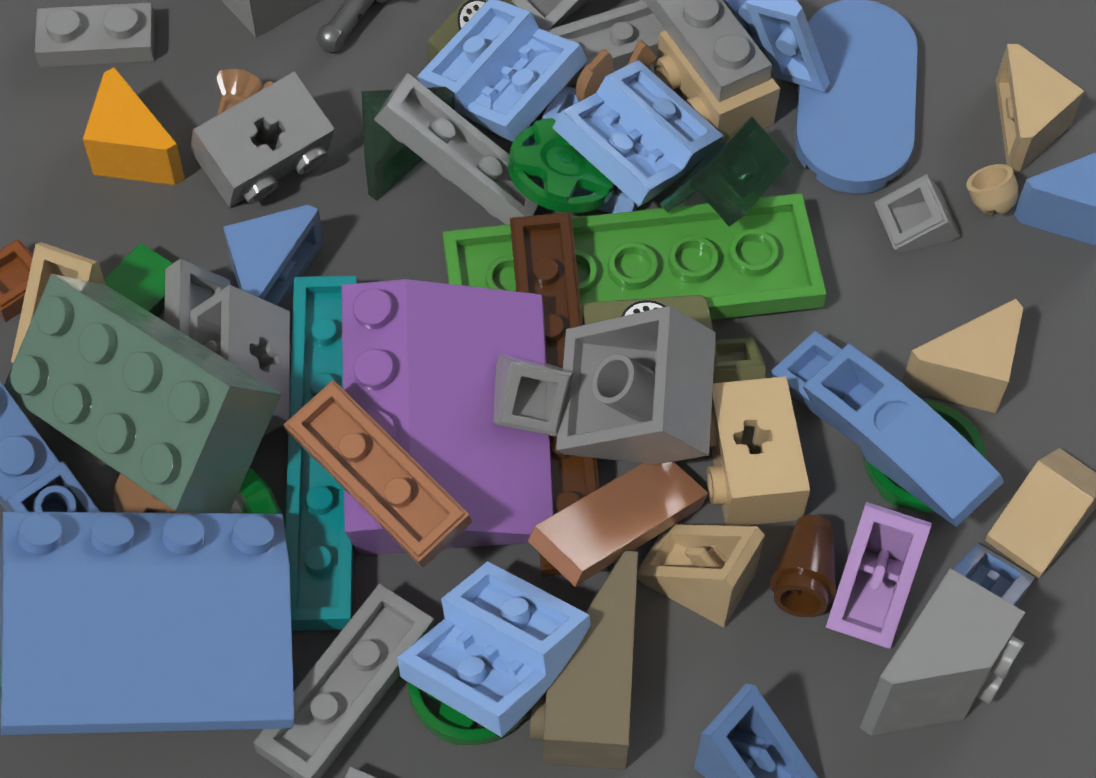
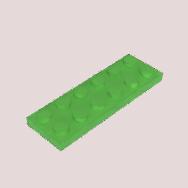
(741, 270)

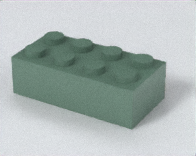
(141, 395)

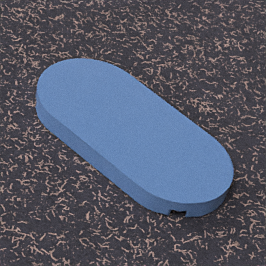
(865, 119)

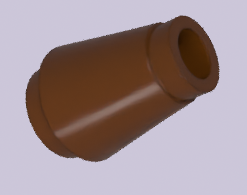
(806, 569)

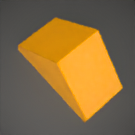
(127, 138)

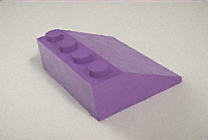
(426, 373)

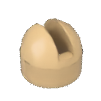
(993, 189)

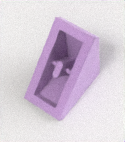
(878, 575)

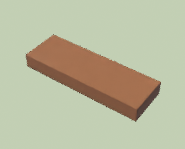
(378, 474)
(616, 519)

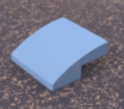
(785, 39)
(504, 68)
(638, 132)
(495, 647)

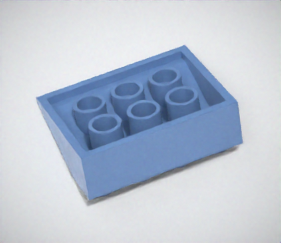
(144, 623)

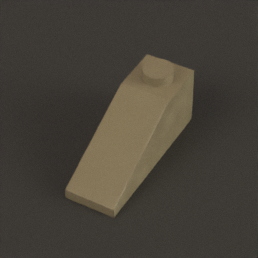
(590, 701)

